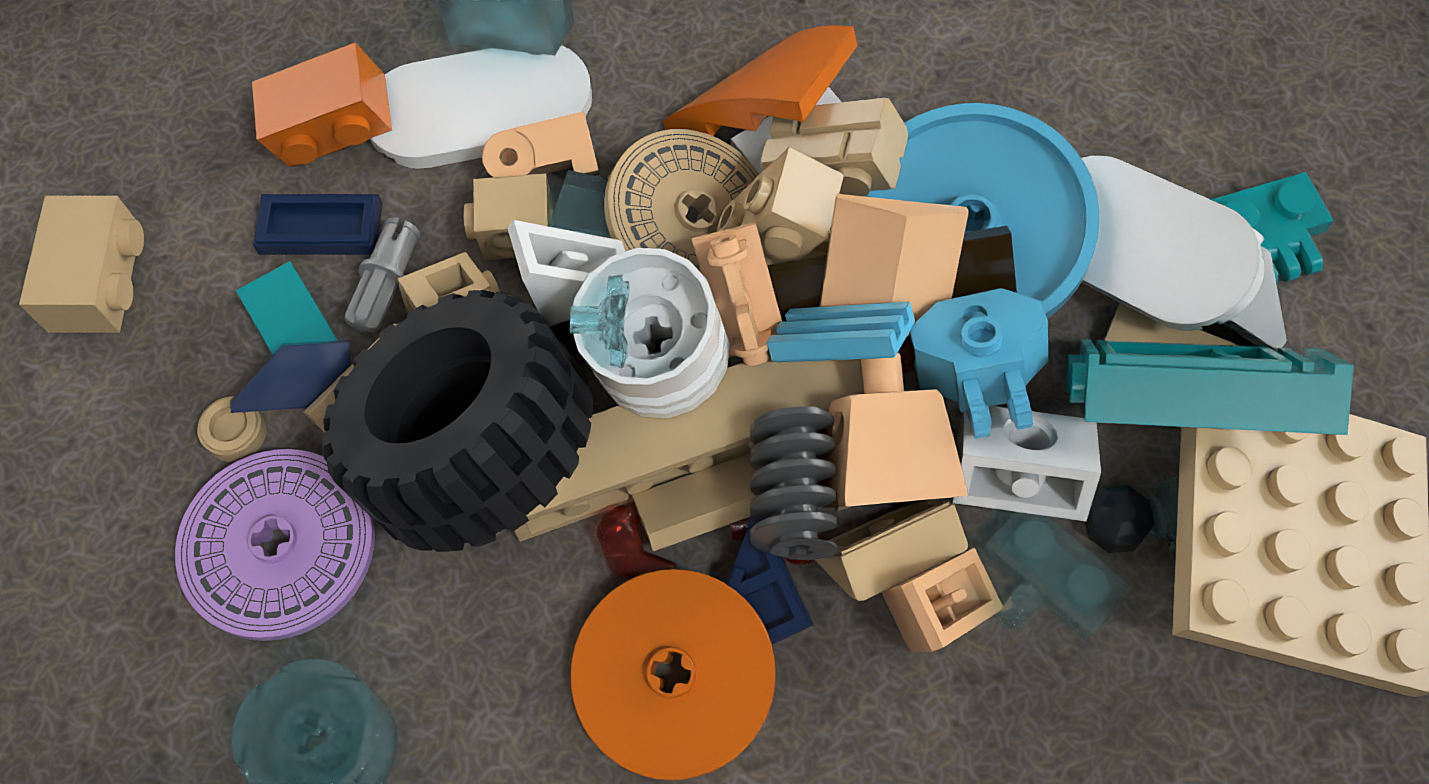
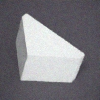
(556, 264)

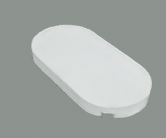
(456, 102)
(1170, 249)

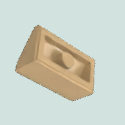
(895, 547)

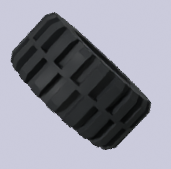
(458, 421)

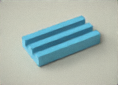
(842, 332)

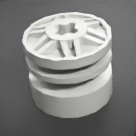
(664, 302)

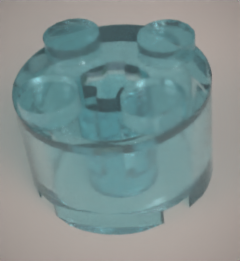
(302, 703)

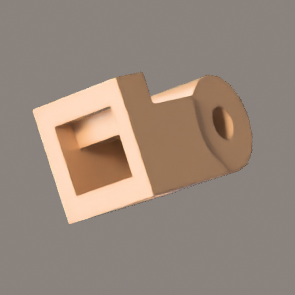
(542, 148)

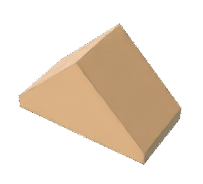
(943, 602)

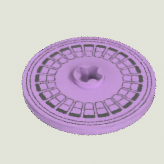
(238, 581)

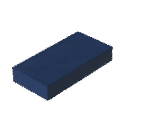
(318, 224)

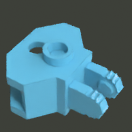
(983, 358)

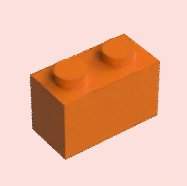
(321, 105)

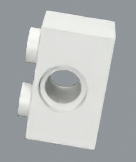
(1032, 469)

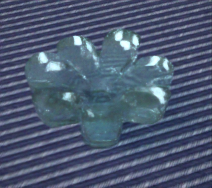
(606, 320)

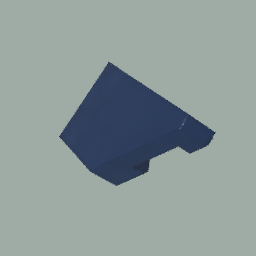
(294, 376)
(769, 590)

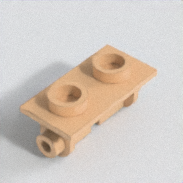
(741, 289)

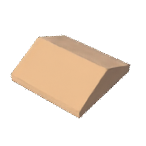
(892, 252)

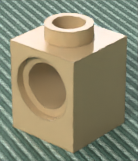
(501, 201)

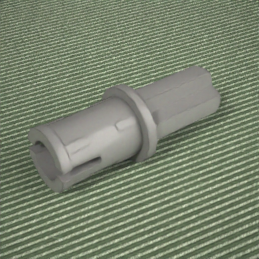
(380, 276)

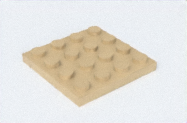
(1308, 550)

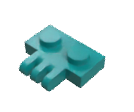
(1286, 217)

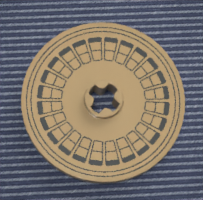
(665, 177)

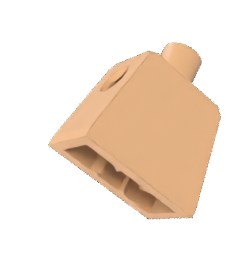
(892, 442)

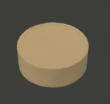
(230, 434)

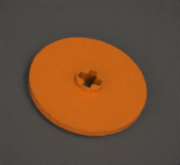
(700, 721)

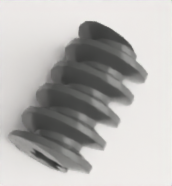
(788, 483)

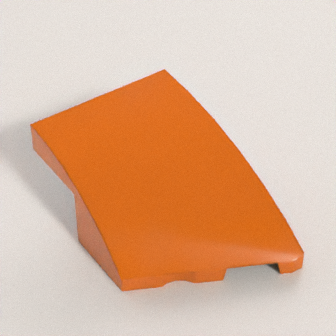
(776, 84)

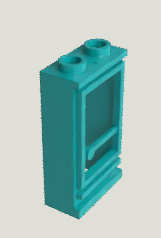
(1211, 386)

